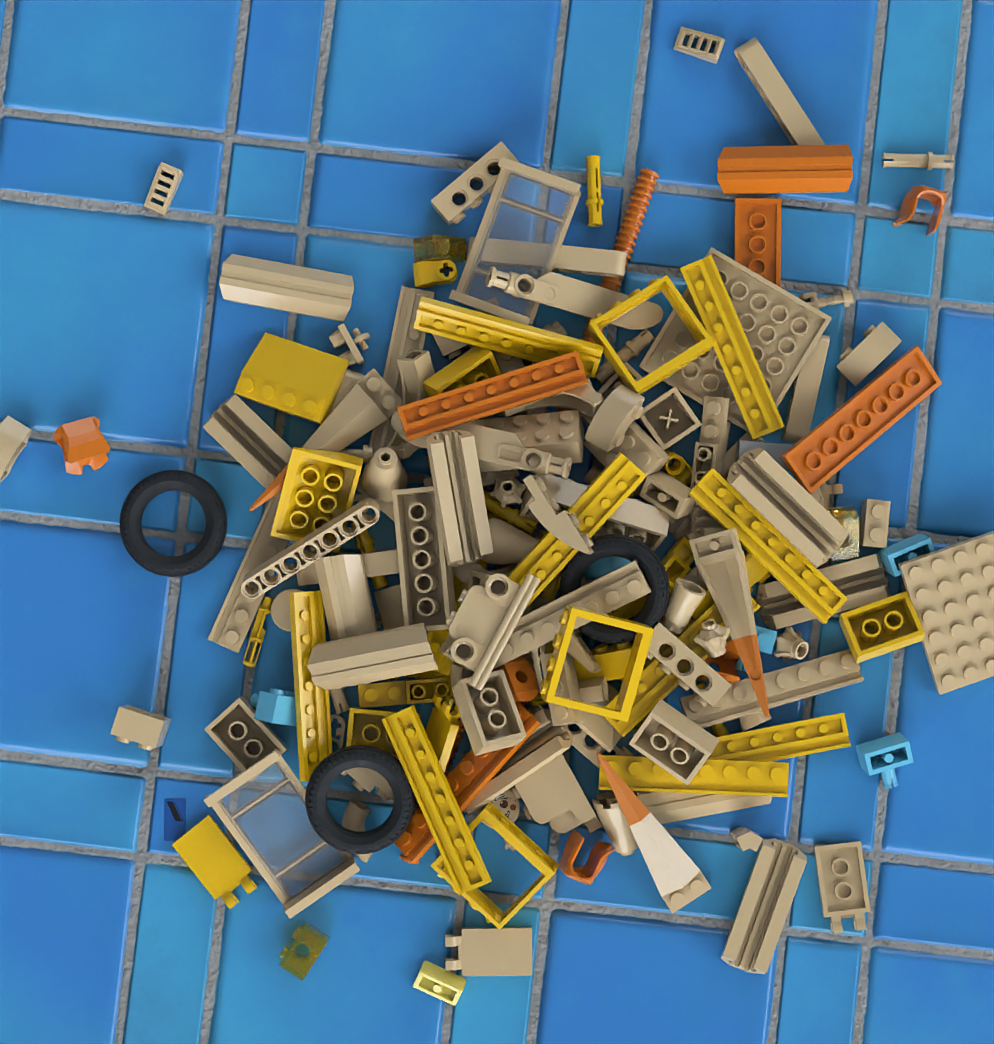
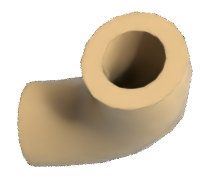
(354, 820)

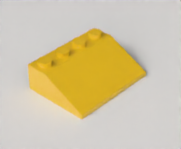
(292, 378)
(315, 491)

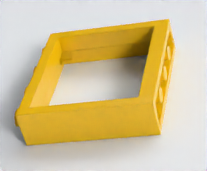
(637, 297)
(632, 674)
(524, 846)

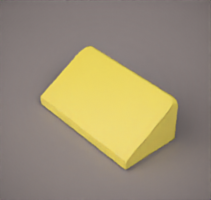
(439, 983)

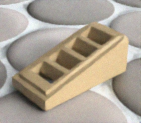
(701, 36)
(159, 176)
(581, 653)

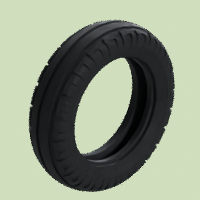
(132, 514)
(649, 564)
(359, 841)

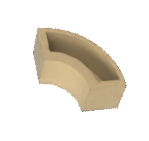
(869, 353)
(614, 418)
(13, 440)

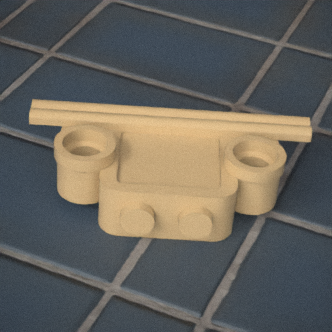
(486, 622)
(556, 797)

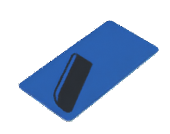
(174, 819)

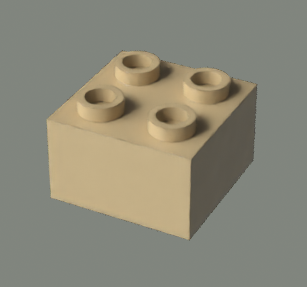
(668, 419)
(140, 726)

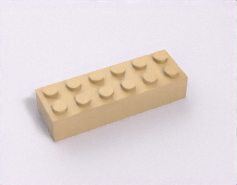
(547, 432)
(630, 519)
(423, 567)

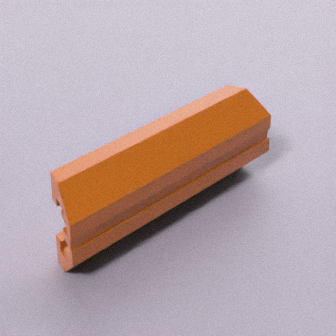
(785, 169)

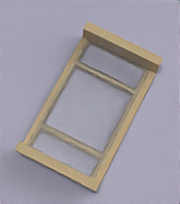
(518, 235)
(271, 824)

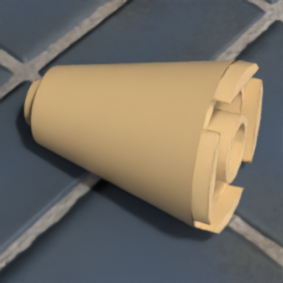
(383, 474)
(508, 543)
(615, 822)

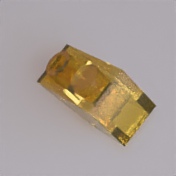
(440, 247)

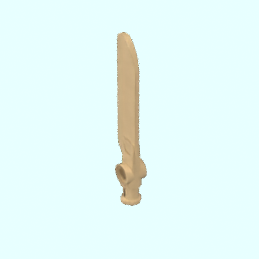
(574, 297)
(500, 448)

